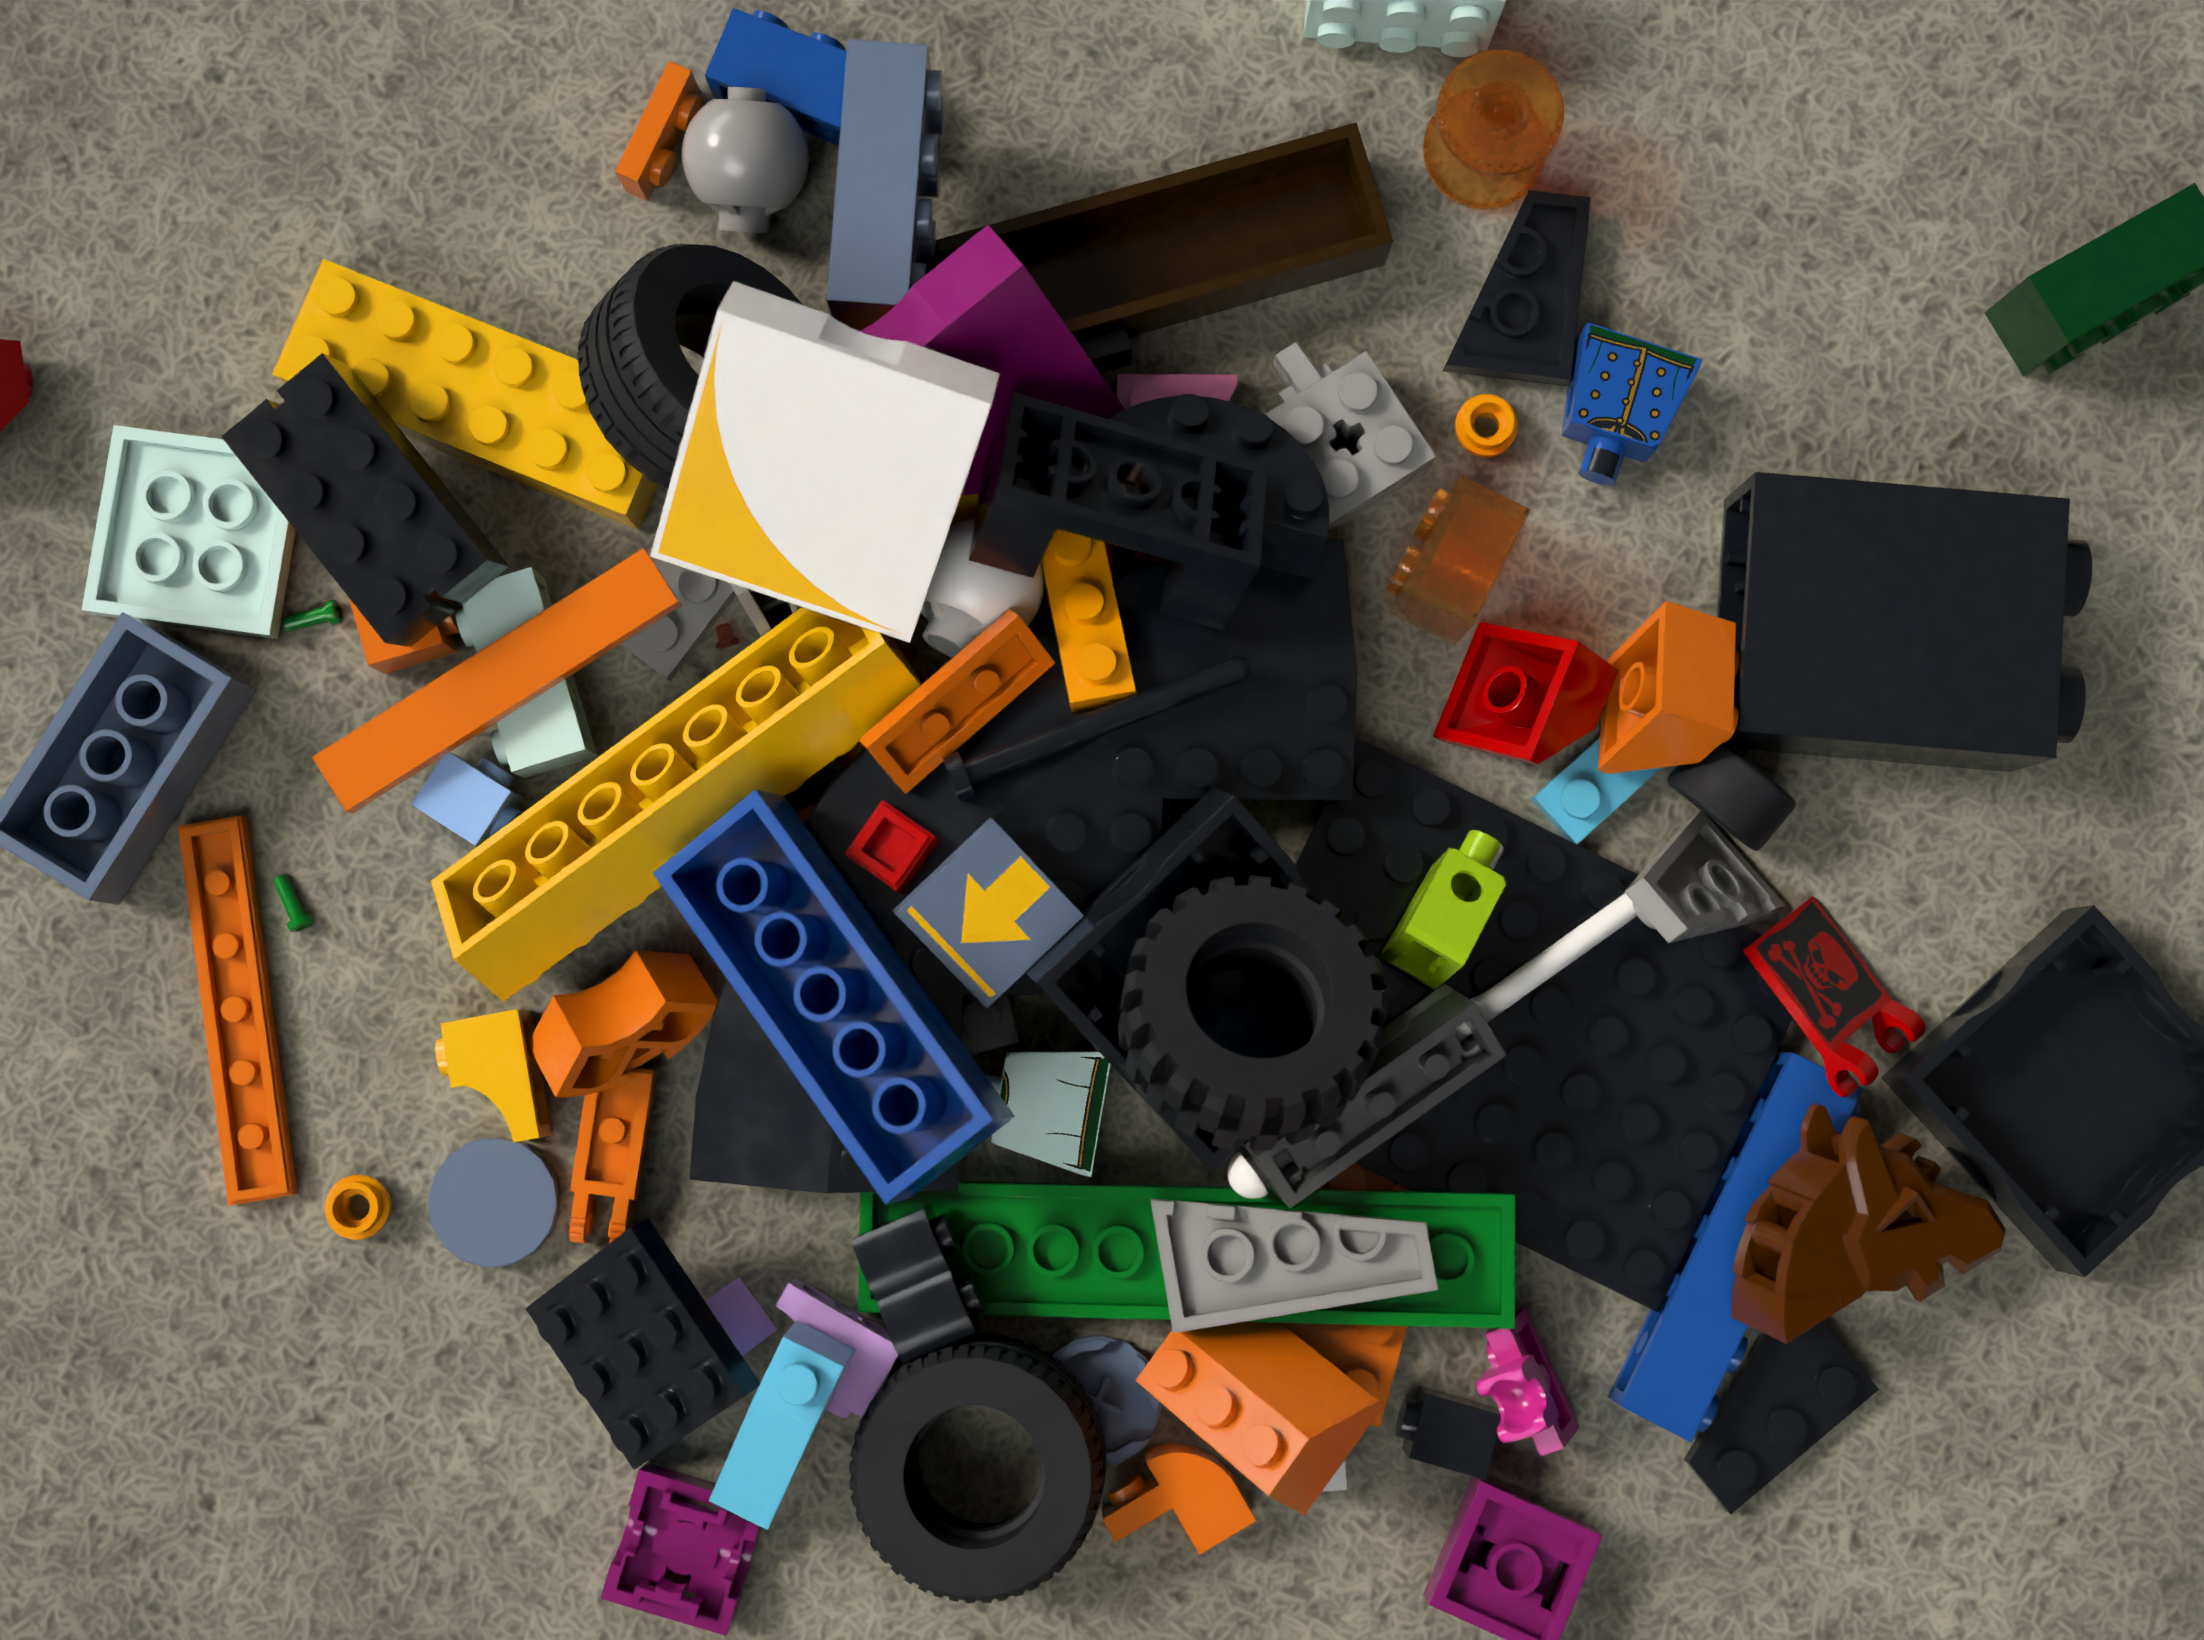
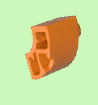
(635, 1014)

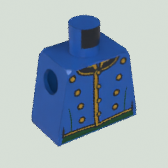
(1622, 398)

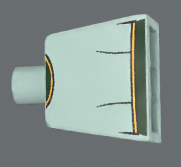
(1054, 1106)

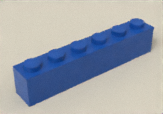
(1692, 1337)

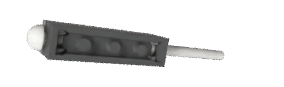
(1418, 1065)

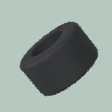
(1734, 795)

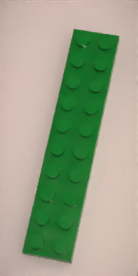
(1099, 1254)

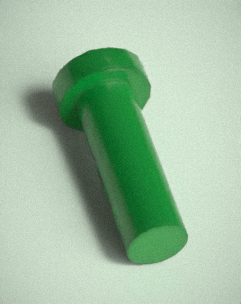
(329, 613)
(292, 904)

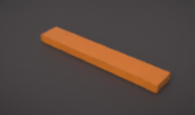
(496, 681)
(237, 1010)

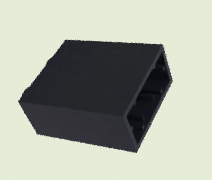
(1901, 621)

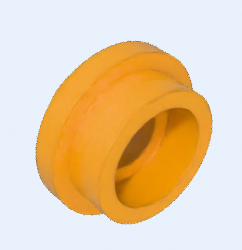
(1494, 408)
(338, 1210)

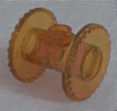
(1492, 129)

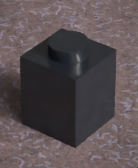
(1448, 1431)

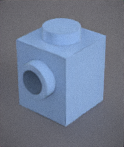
(469, 797)

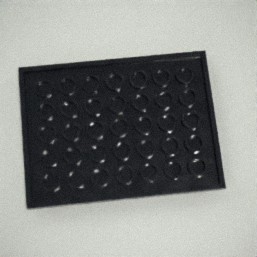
(1615, 1070)

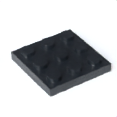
(642, 1344)

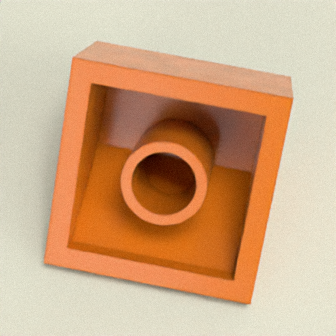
(1670, 692)

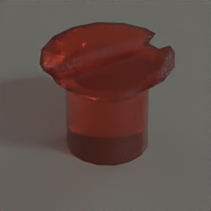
(725, 636)

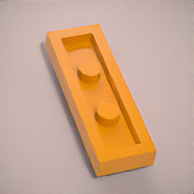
(1086, 621)

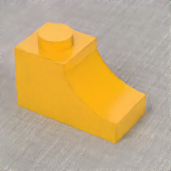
(496, 1060)

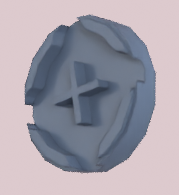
(494, 1202)
(1108, 1374)

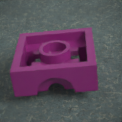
(673, 1536)
(1519, 1567)

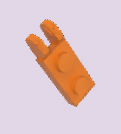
(611, 1153)

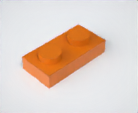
(650, 153)

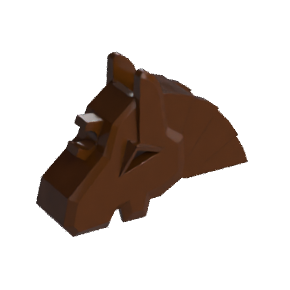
(1850, 1223)

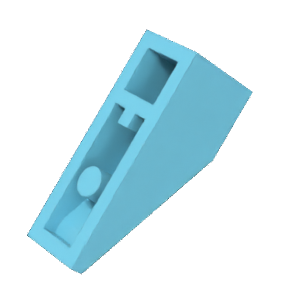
(781, 1423)

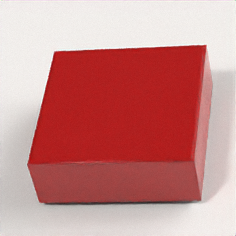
(892, 847)

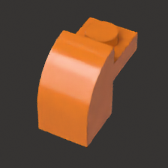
(1190, 1483)

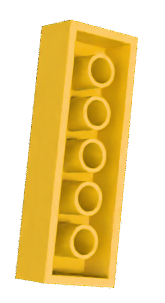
(467, 390)

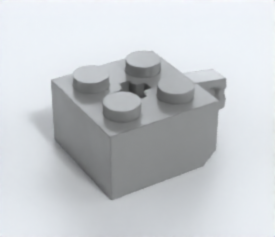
(1354, 406)

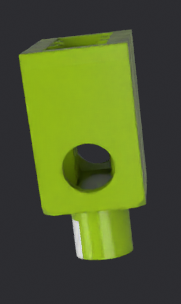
(1448, 912)

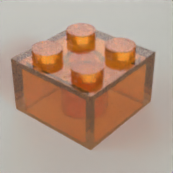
(1460, 557)

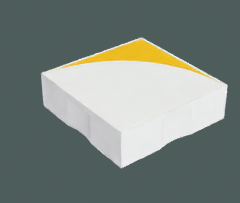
(821, 462)

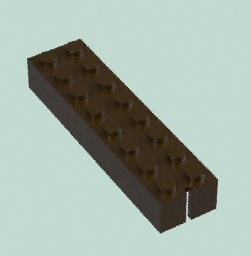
(1203, 236)

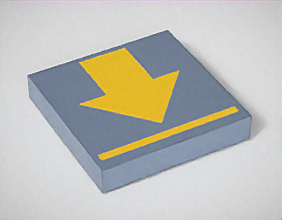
(988, 913)

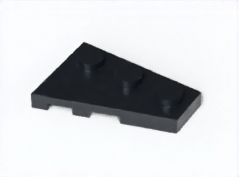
(1530, 298)
(1776, 1412)

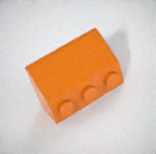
(1263, 1404)

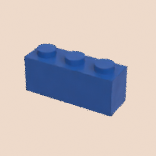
(792, 67)

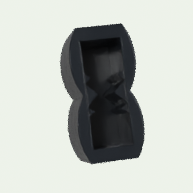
(918, 1283)

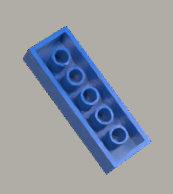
(833, 996)

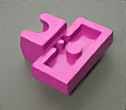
(1526, 1388)

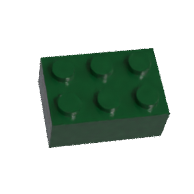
(2105, 285)

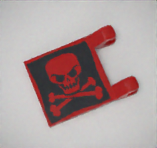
(1830, 993)

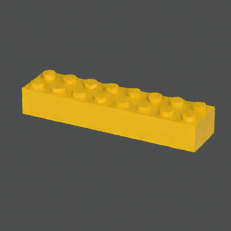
(602, 833)

